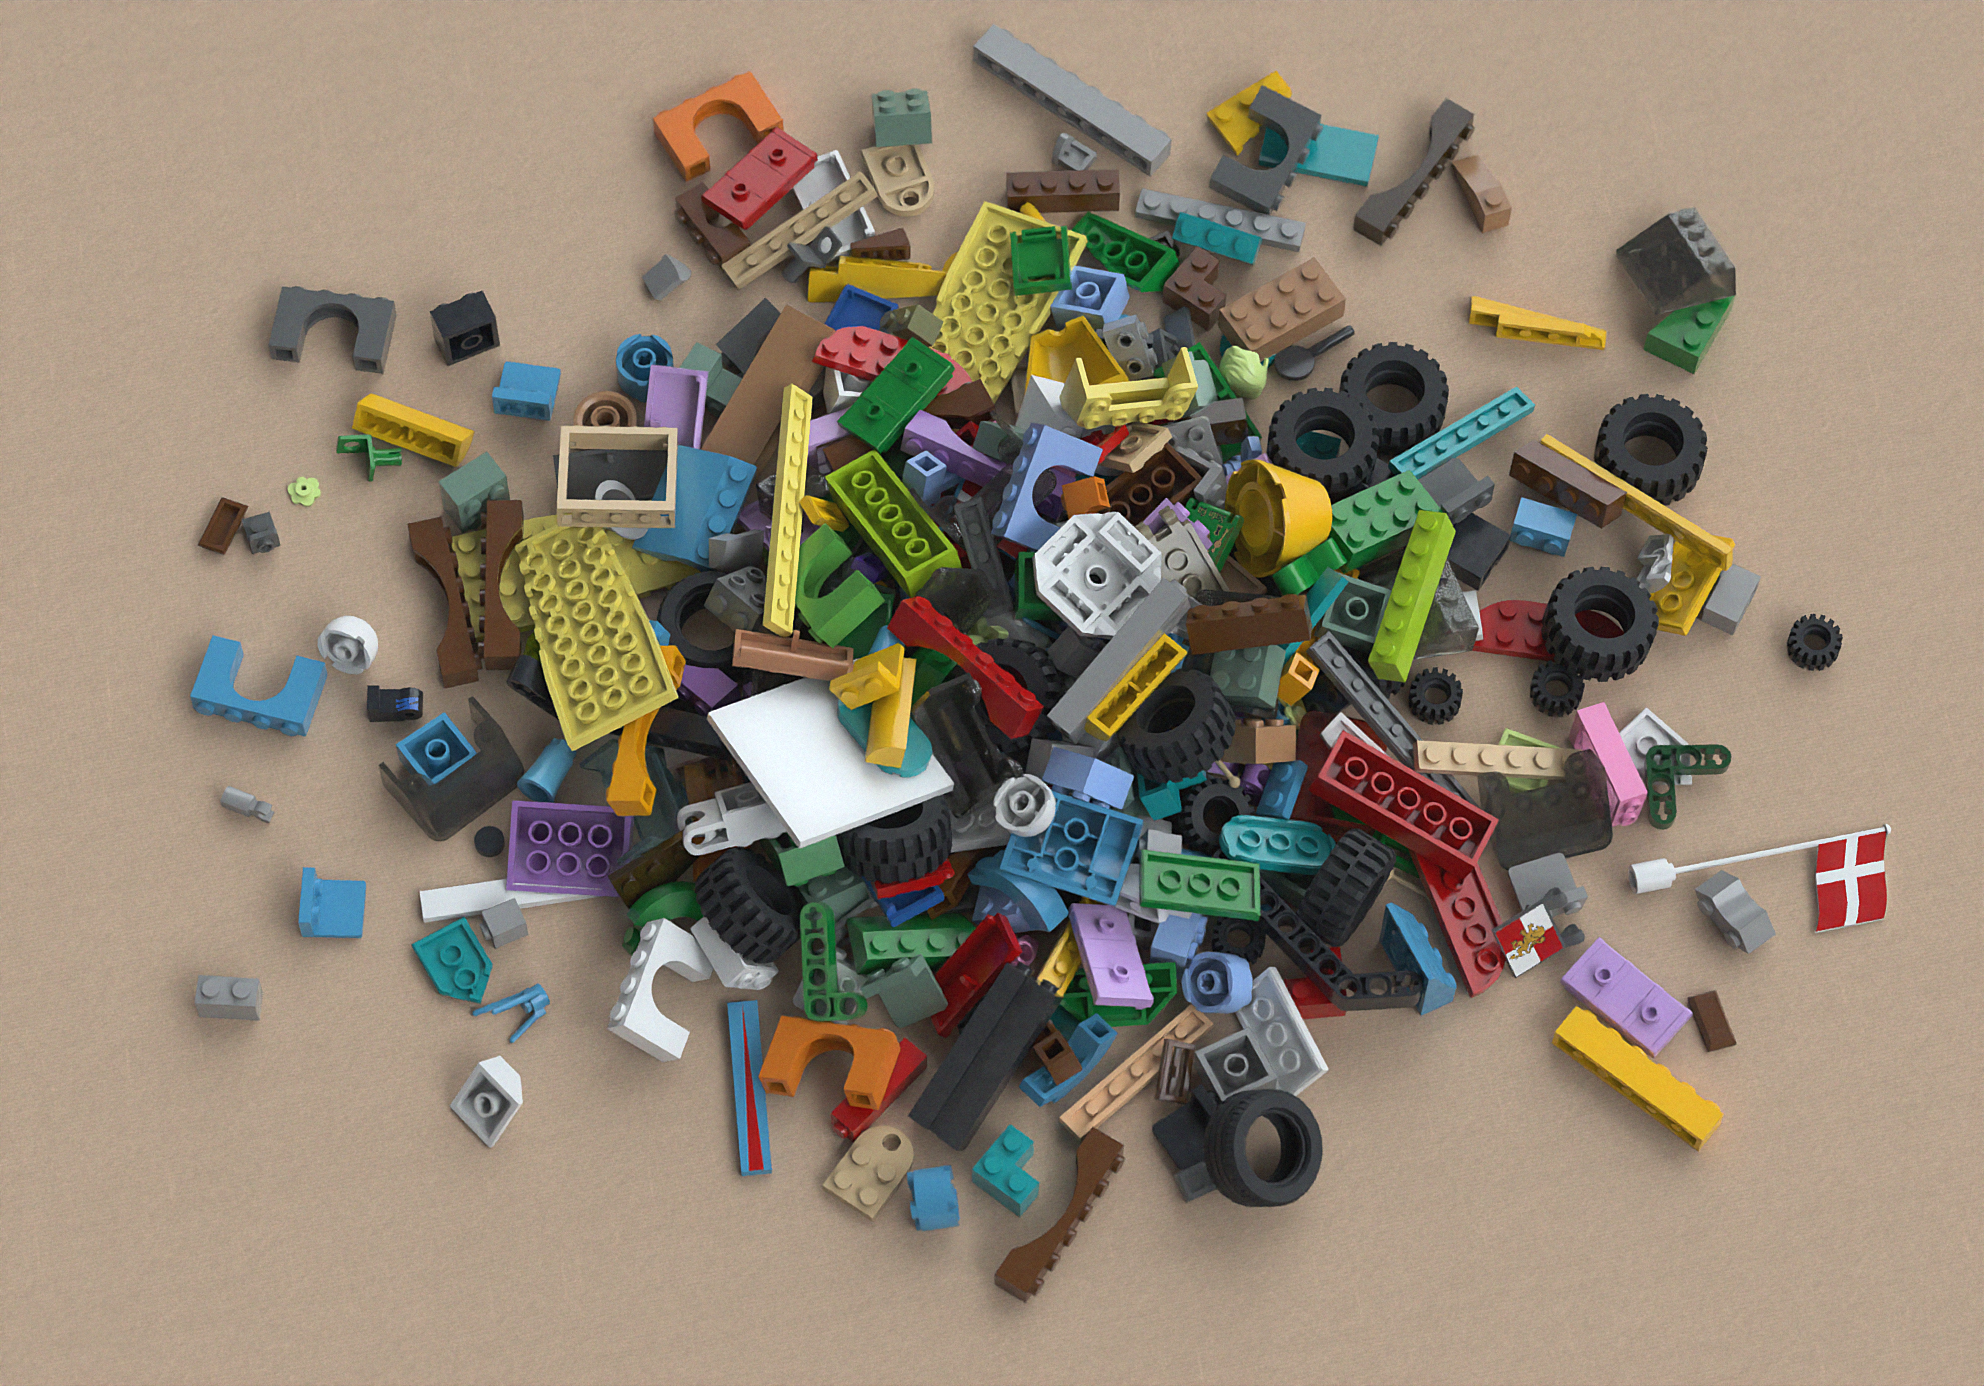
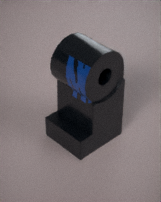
(394, 704)

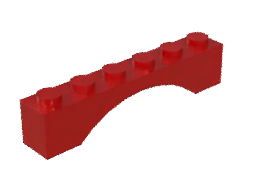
(1007, 702)

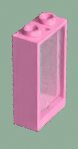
(1596, 731)

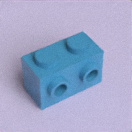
(1542, 527)

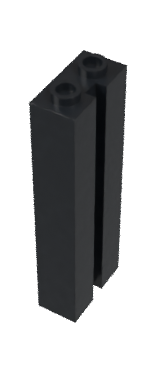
(1475, 545)
(986, 1055)

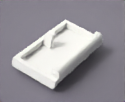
(826, 176)

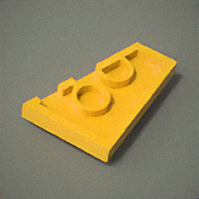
(1232, 115)

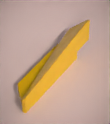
(874, 276)
(1534, 326)

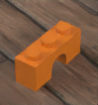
(1085, 496)

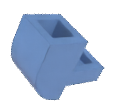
(928, 476)

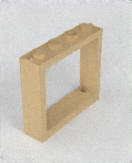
(617, 512)

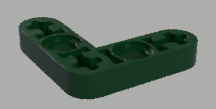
(1666, 774)

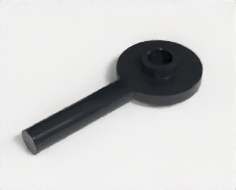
(1298, 362)

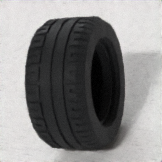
(680, 604)
(1226, 1148)

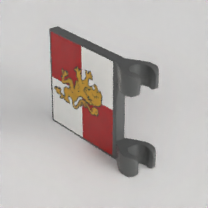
(1533, 934)

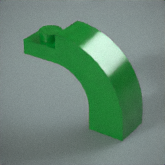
(663, 901)

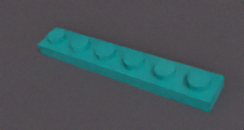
(1463, 434)

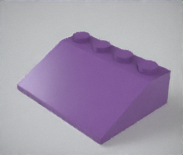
(566, 847)

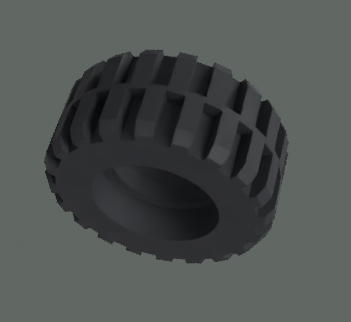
(1408, 369)
(1331, 413)
(1661, 420)
(1607, 593)
(1040, 679)
(1191, 745)
(899, 844)
(1346, 887)
(749, 905)

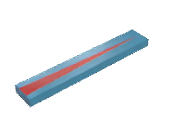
(749, 1092)

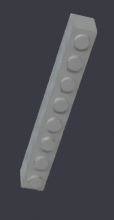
(1072, 99)

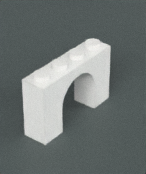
(635, 1013)

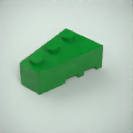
(1688, 333)

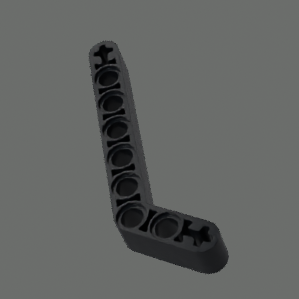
(668, 729)
(1323, 957)

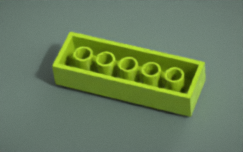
(891, 521)

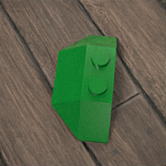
(1162, 985)

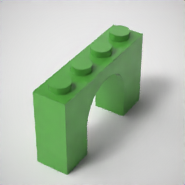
(845, 607)

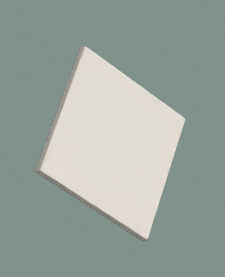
(812, 765)

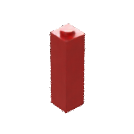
(853, 1121)

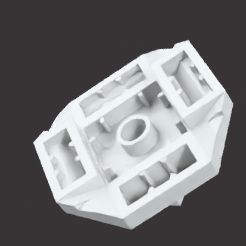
(1101, 547)

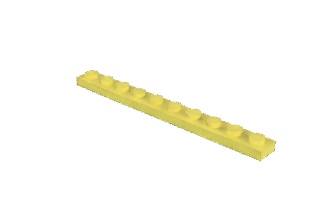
(787, 511)

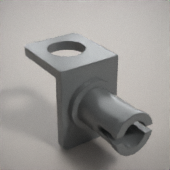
(810, 255)

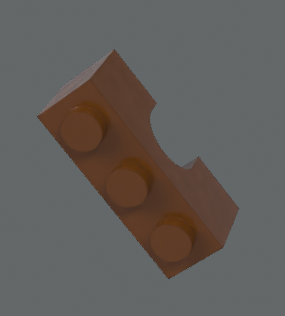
(719, 242)
(1056, 1054)

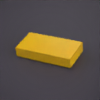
(823, 512)

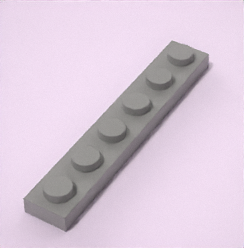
(1274, 230)

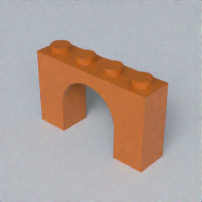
(738, 97)
(802, 1039)

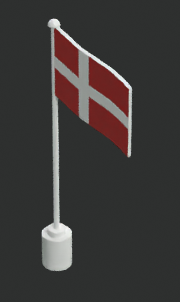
(1846, 876)

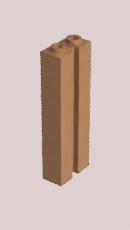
(753, 415)

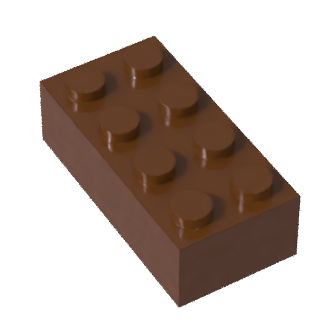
(1160, 478)

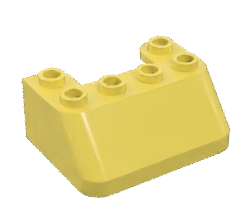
(1130, 400)

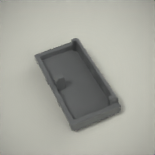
(634, 468)

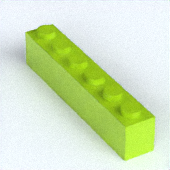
(1412, 596)

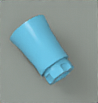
(547, 772)

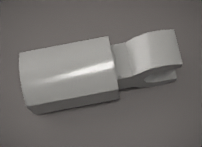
(246, 804)

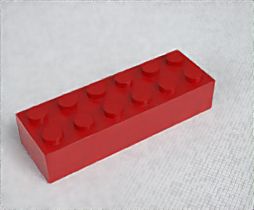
(1403, 805)

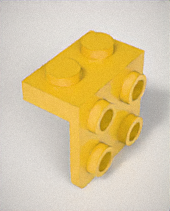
(871, 677)

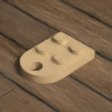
(900, 174)
(869, 1172)

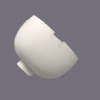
(349, 644)
(1025, 805)

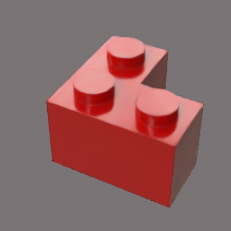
(1309, 999)

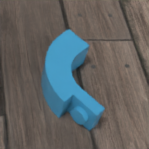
(1037, 901)
(1089, 1044)

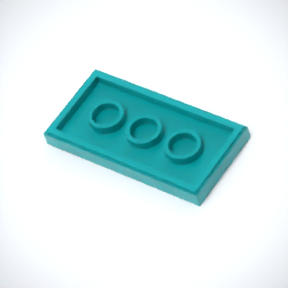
(1336, 154)

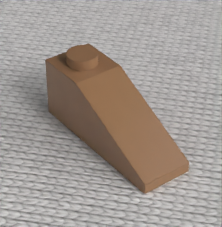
(1483, 193)

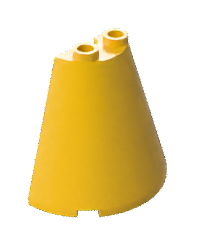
(1055, 352)

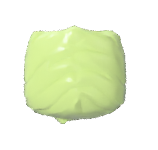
(1244, 372)

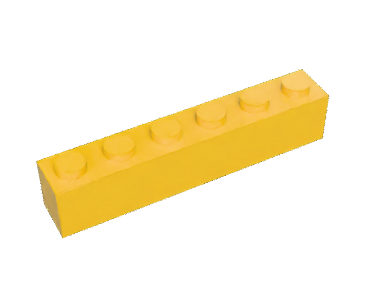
(1637, 1077)

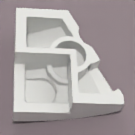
(1657, 562)

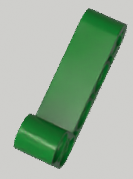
(1308, 568)
(827, 962)

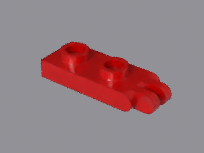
(937, 877)

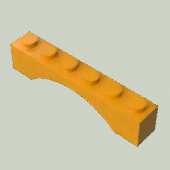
(1301, 670)
(631, 788)

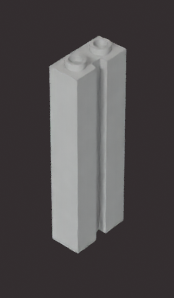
(1152, 619)

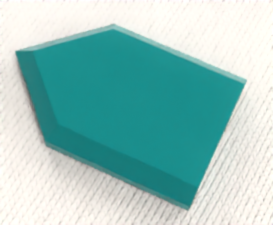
(455, 961)

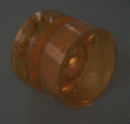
(702, 785)

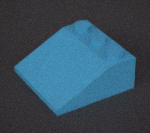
(1409, 950)

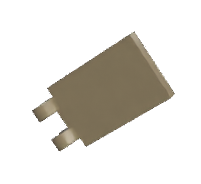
(1183, 555)

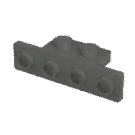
(1177, 335)

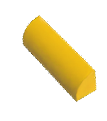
(412, 429)
(1134, 688)
(890, 722)

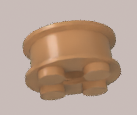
(605, 408)

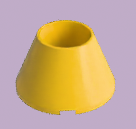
(1281, 516)

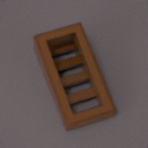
(886, 246)

